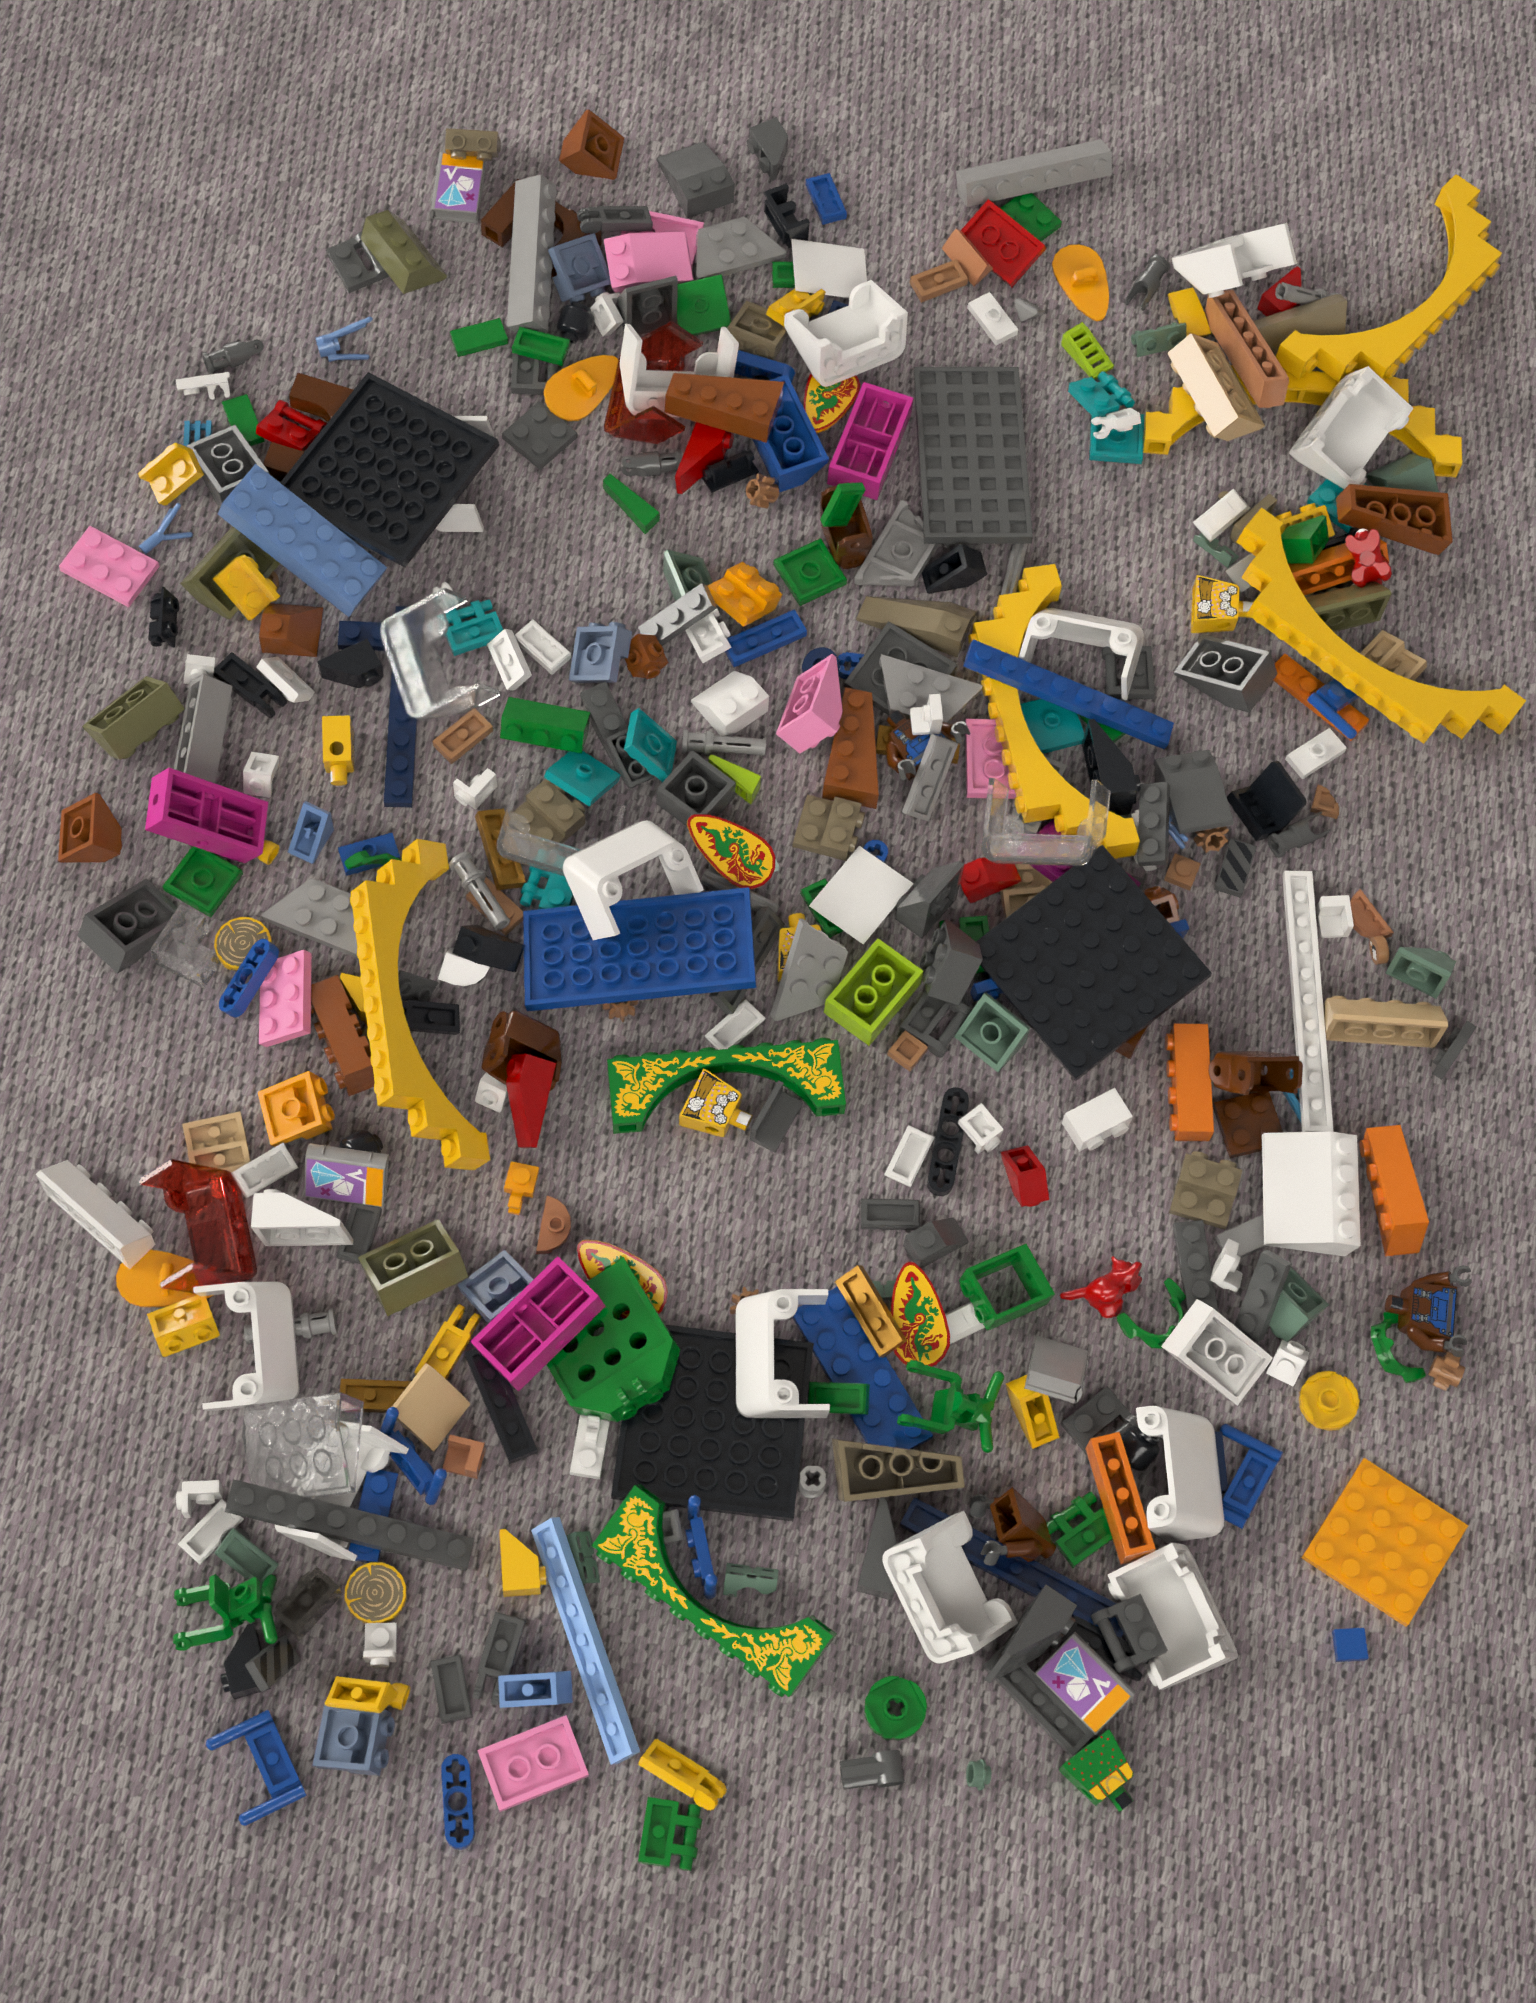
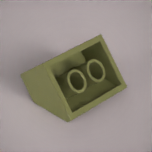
(400, 252)
(200, 579)
(1350, 605)
(134, 717)
(413, 1267)

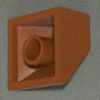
(592, 148)
(291, 629)
(89, 832)

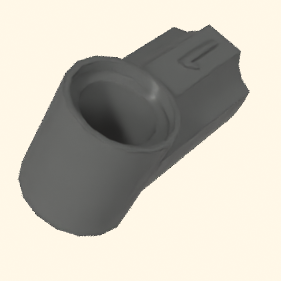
(880, 1769)

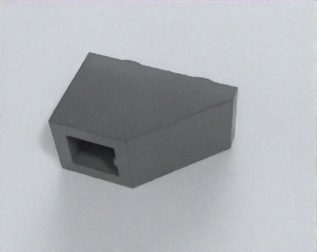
(770, 145)

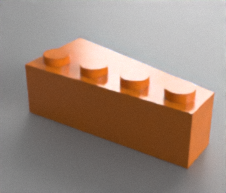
(1394, 1190)

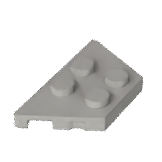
(733, 248)
(898, 553)
(911, 684)
(317, 914)
(809, 972)

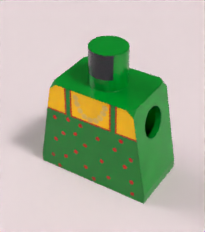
(1100, 1772)

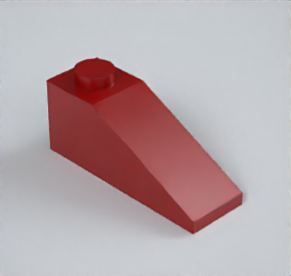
(704, 448)
(528, 1093)

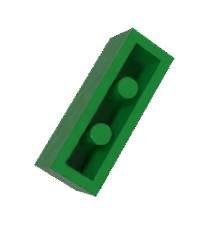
(545, 725)

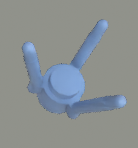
(329, 343)

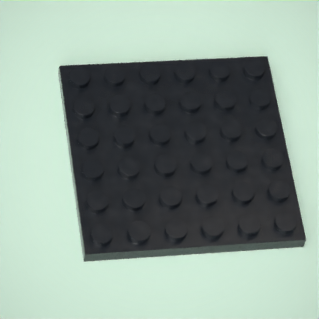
(389, 468)
(1090, 962)
(703, 1445)

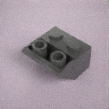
(950, 963)

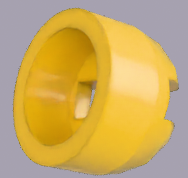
(269, 853)
(402, 1696)

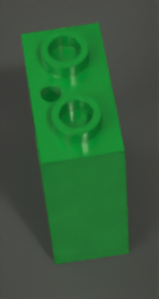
(1027, 1271)

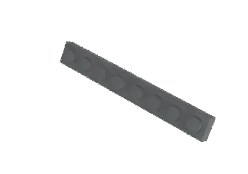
(349, 1525)

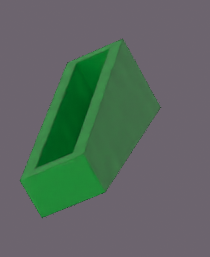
(634, 506)

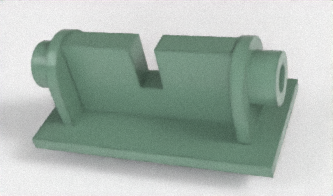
(1158, 340)

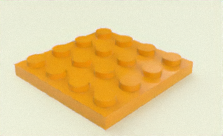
(1385, 1542)

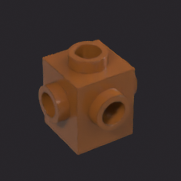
(645, 656)
(1165, 901)

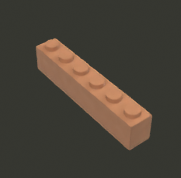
(1247, 350)

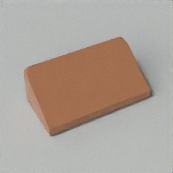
(968, 257)

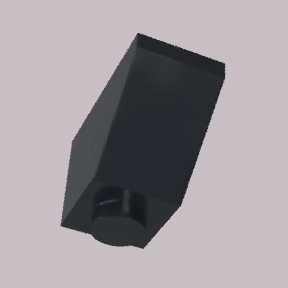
(954, 570)
(352, 666)
(488, 948)
(237, 1677)

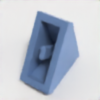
(311, 832)

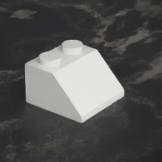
(732, 703)

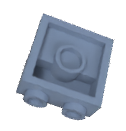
(579, 269)
(599, 652)
(495, 1285)
(353, 1740)

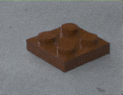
(1245, 1120)

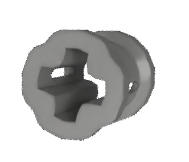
(812, 1491)

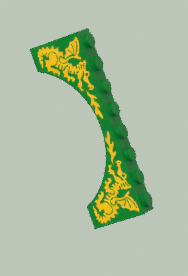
(805, 1068)
(638, 1547)

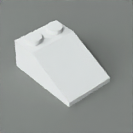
(290, 1222)
(1217, 1351)

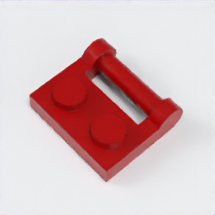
(286, 433)

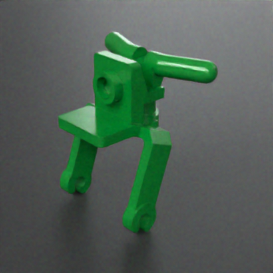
(954, 1407)
(234, 1606)

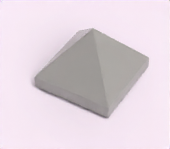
(1027, 310)
(672, 1526)

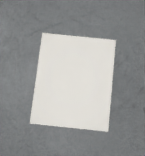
(827, 267)
(861, 894)

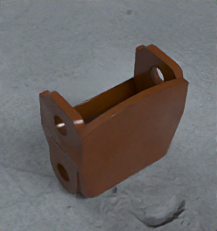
(847, 543)
(520, 1034)
(1244, 1072)

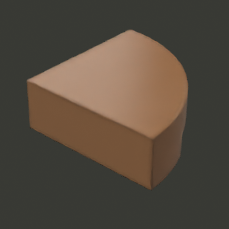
(1325, 803)

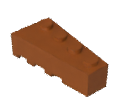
(726, 403)
(1398, 514)
(852, 759)
(343, 1036)

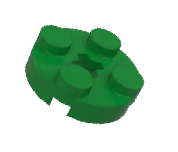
(901, 1691)

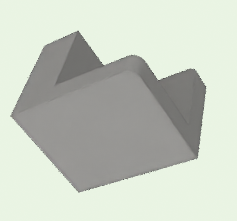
(1237, 570)

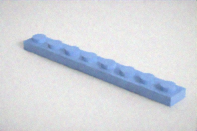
(585, 1641)

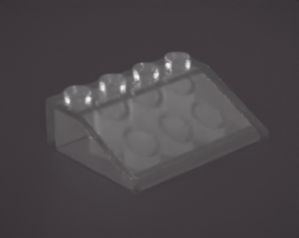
(304, 1444)

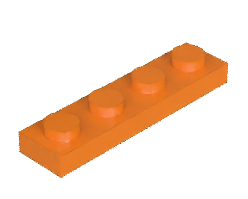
(1302, 684)

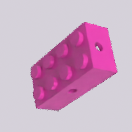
(870, 439)
(206, 815)
(538, 1323)

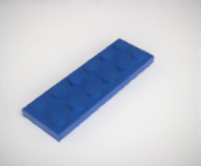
(850, 1358)

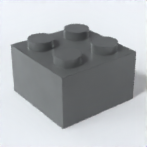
(695, 789)

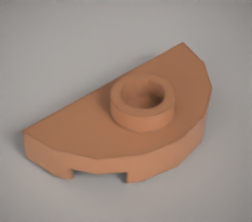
(1367, 919)
(554, 1226)

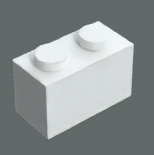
(1097, 1120)

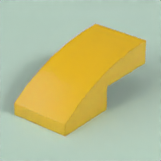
(1188, 310)

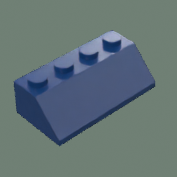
(793, 446)

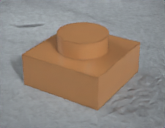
(1182, 871)
(907, 1051)

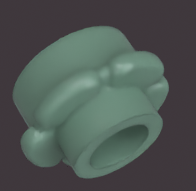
(978, 1774)

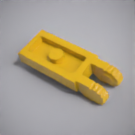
(449, 1343)
(683, 1774)

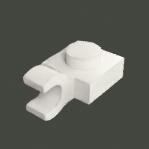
(1119, 420)

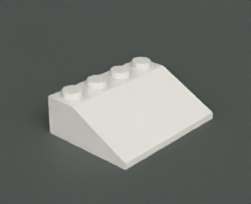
(1311, 1191)

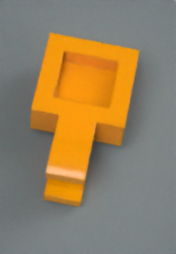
(520, 1182)

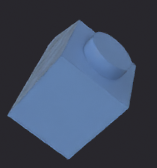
(535, 1689)

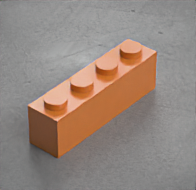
(1329, 569)
(1190, 1082)
(1120, 1497)

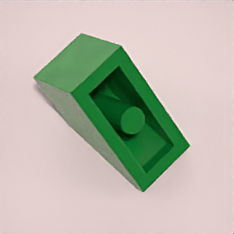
(1305, 540)

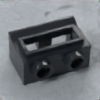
(782, 216)

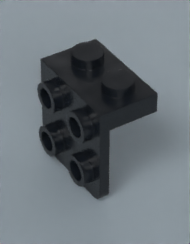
(1268, 802)

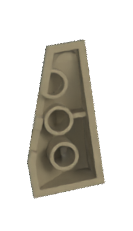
(931, 622)

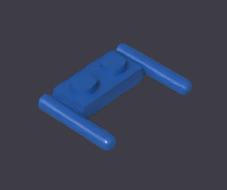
(1330, 700)
(417, 1471)
(1250, 1478)
(696, 1538)
(271, 1760)

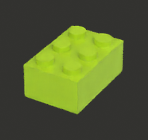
(873, 992)

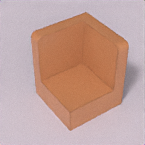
(464, 1456)

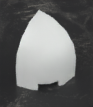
(460, 970)

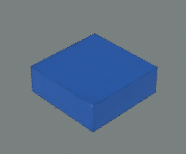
(1350, 1644)

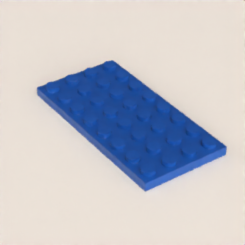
(662, 951)

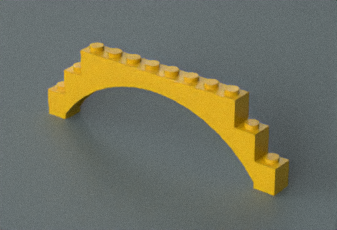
(1388, 346)
(1313, 388)
(1408, 703)
(1038, 786)
(397, 1066)

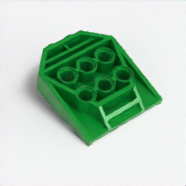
(640, 1374)

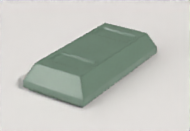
(245, 1557)

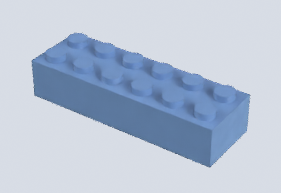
(301, 540)

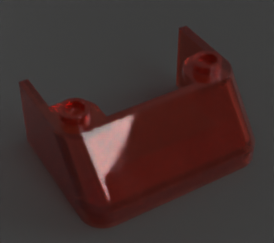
(663, 351)
(214, 1224)

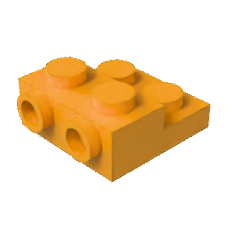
(745, 594)
(296, 1109)

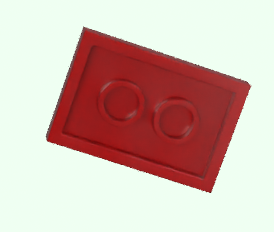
(1003, 242)

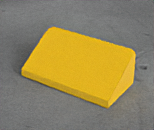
(360, 1694)

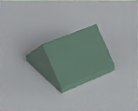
(1408, 472)
(684, 572)
(993, 1032)

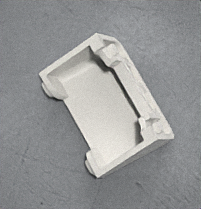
(850, 338)
(1350, 427)
(1193, 1476)
(944, 1592)
(1181, 1612)

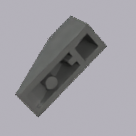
(873, 1575)

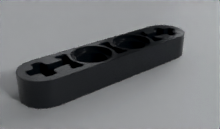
(946, 1141)

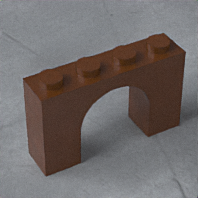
(498, 222)
(309, 396)

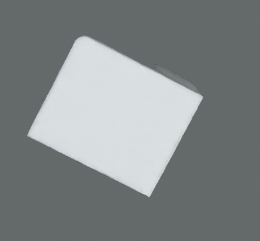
(1334, 916)

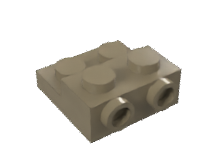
(477, 143)
(757, 331)
(552, 813)
(829, 826)
(1205, 1190)

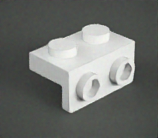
(709, 636)

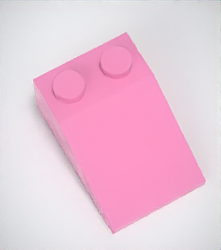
(647, 258)
(812, 707)

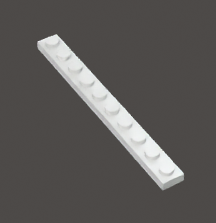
(1307, 1000)

